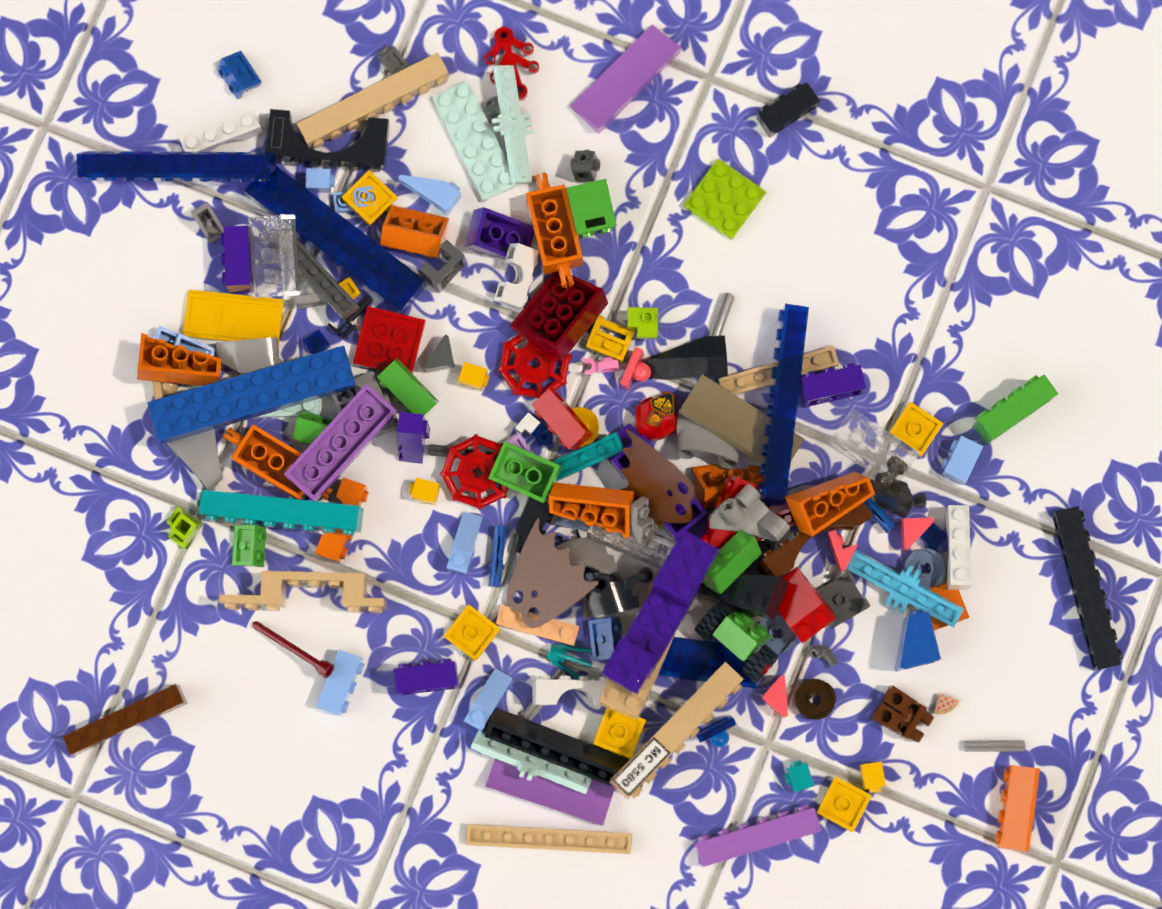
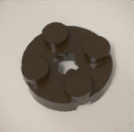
(804, 694)

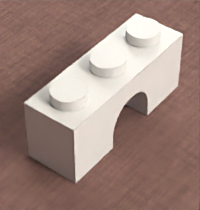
(523, 261)

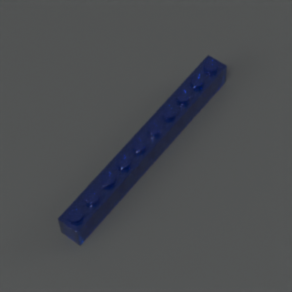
(176, 165)
(784, 403)

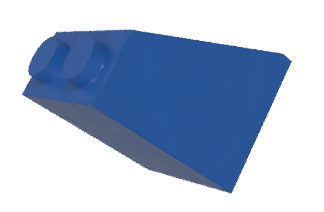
(917, 642)

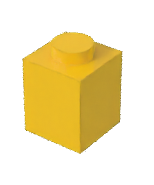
(473, 376)
(424, 491)
(872, 776)

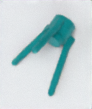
(558, 654)

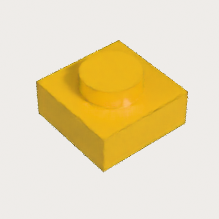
(350, 288)

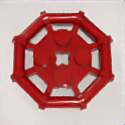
(525, 370)
(465, 473)

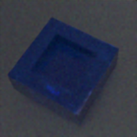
(316, 342)
(933, 536)

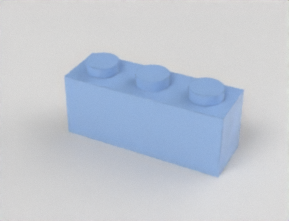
(340, 683)

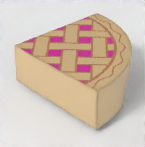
(945, 704)

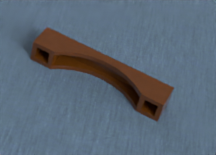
(783, 559)
(124, 719)

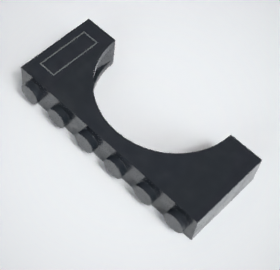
(366, 153)

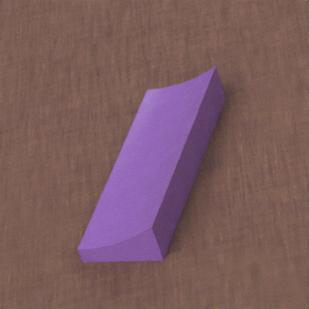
(626, 78)
(341, 443)
(542, 791)

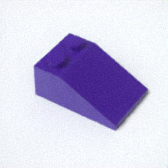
(494, 232)

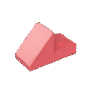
(841, 555)

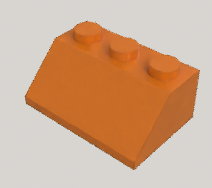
(414, 231)

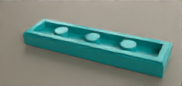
(589, 455)

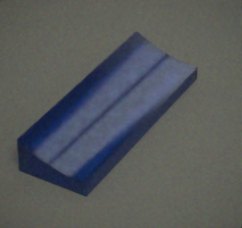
(700, 660)

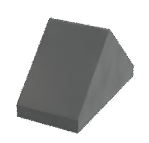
(441, 357)

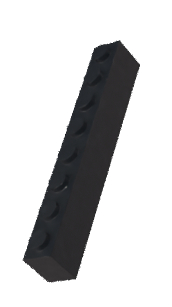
(1086, 588)
(554, 746)

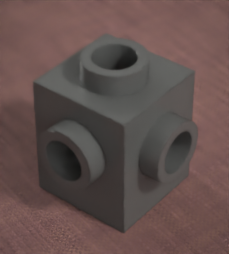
(585, 166)

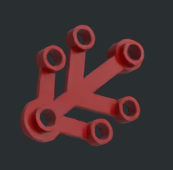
(510, 57)

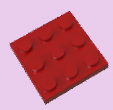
(388, 337)

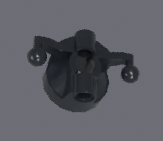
(613, 594)

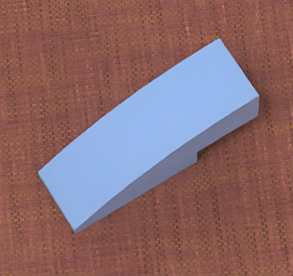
(179, 339)

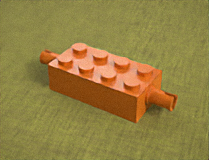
(554, 229)
(267, 459)

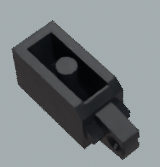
(532, 511)

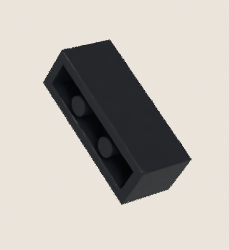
(787, 109)

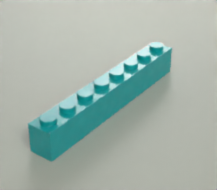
(281, 511)

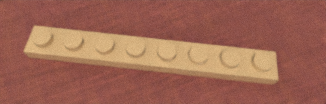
(549, 839)

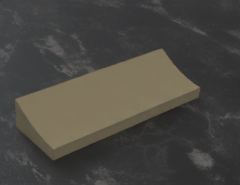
(729, 418)

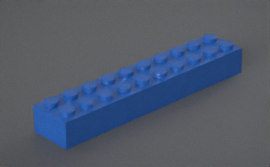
(251, 395)

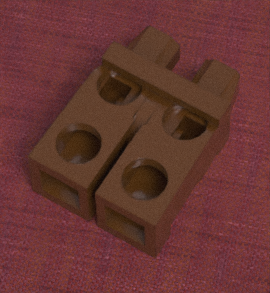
(908, 716)

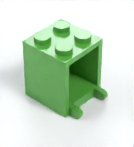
(591, 202)

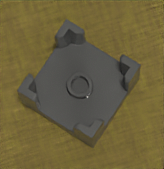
(448, 270)
(843, 598)

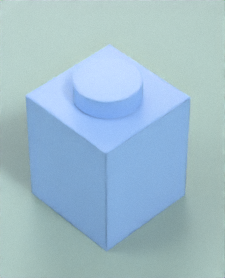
(319, 180)

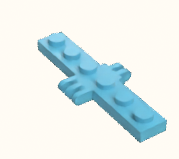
(904, 588)

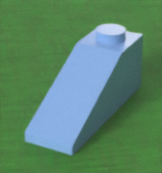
(436, 192)
(464, 543)
(488, 700)

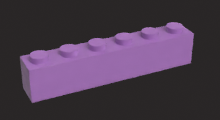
(758, 836)

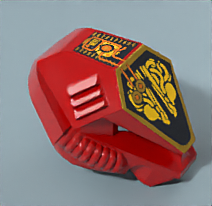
(657, 416)

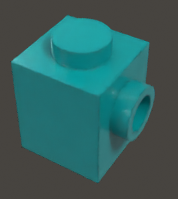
(798, 776)

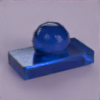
(717, 732)

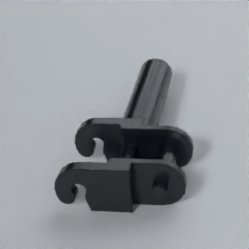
(362, 306)

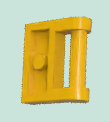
(608, 344)

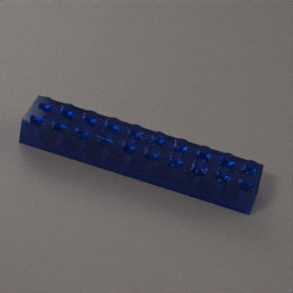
(339, 241)

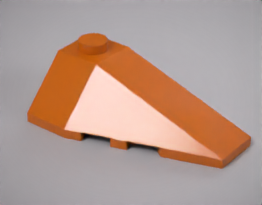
(709, 481)

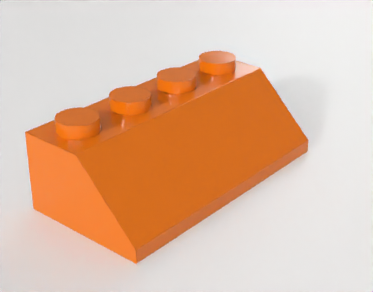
(1018, 808)

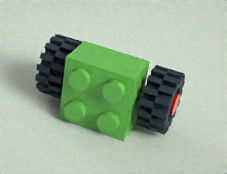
(740, 636)

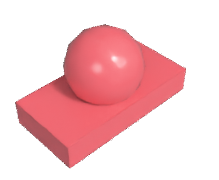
(635, 370)

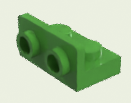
(249, 545)

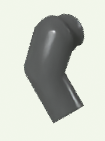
(823, 652)

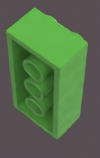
(1016, 408)

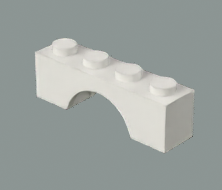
(236, 128)
(959, 557)
(549, 691)

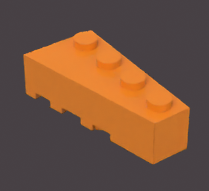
(175, 364)
(827, 502)
(594, 506)

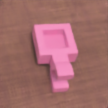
(607, 365)

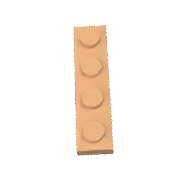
(552, 630)

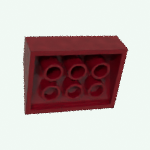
(559, 315)

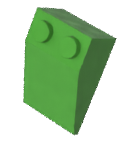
(525, 472)

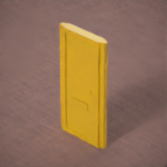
(232, 316)

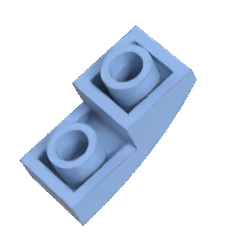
(341, 207)

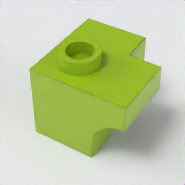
(644, 321)
(183, 526)

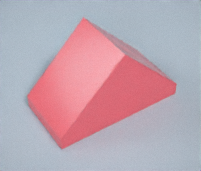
(912, 529)
(776, 697)

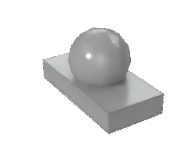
(310, 299)

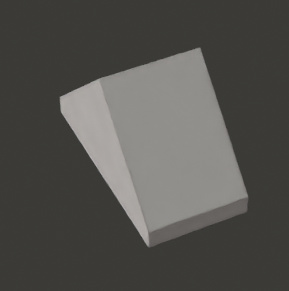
(208, 222)

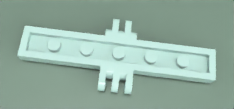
(512, 124)
(530, 764)

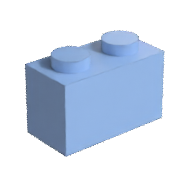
(962, 459)

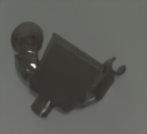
(893, 493)

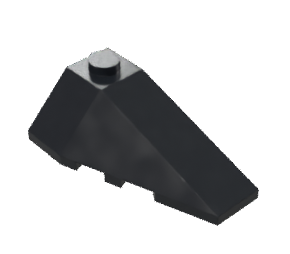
(691, 360)

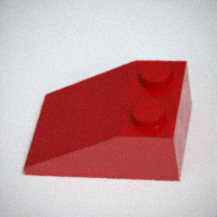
(804, 606)

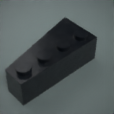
(750, 593)

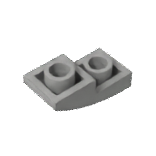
(641, 523)

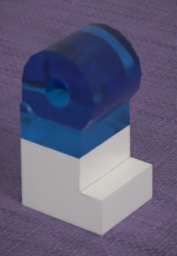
(536, 430)

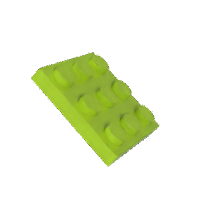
(724, 199)

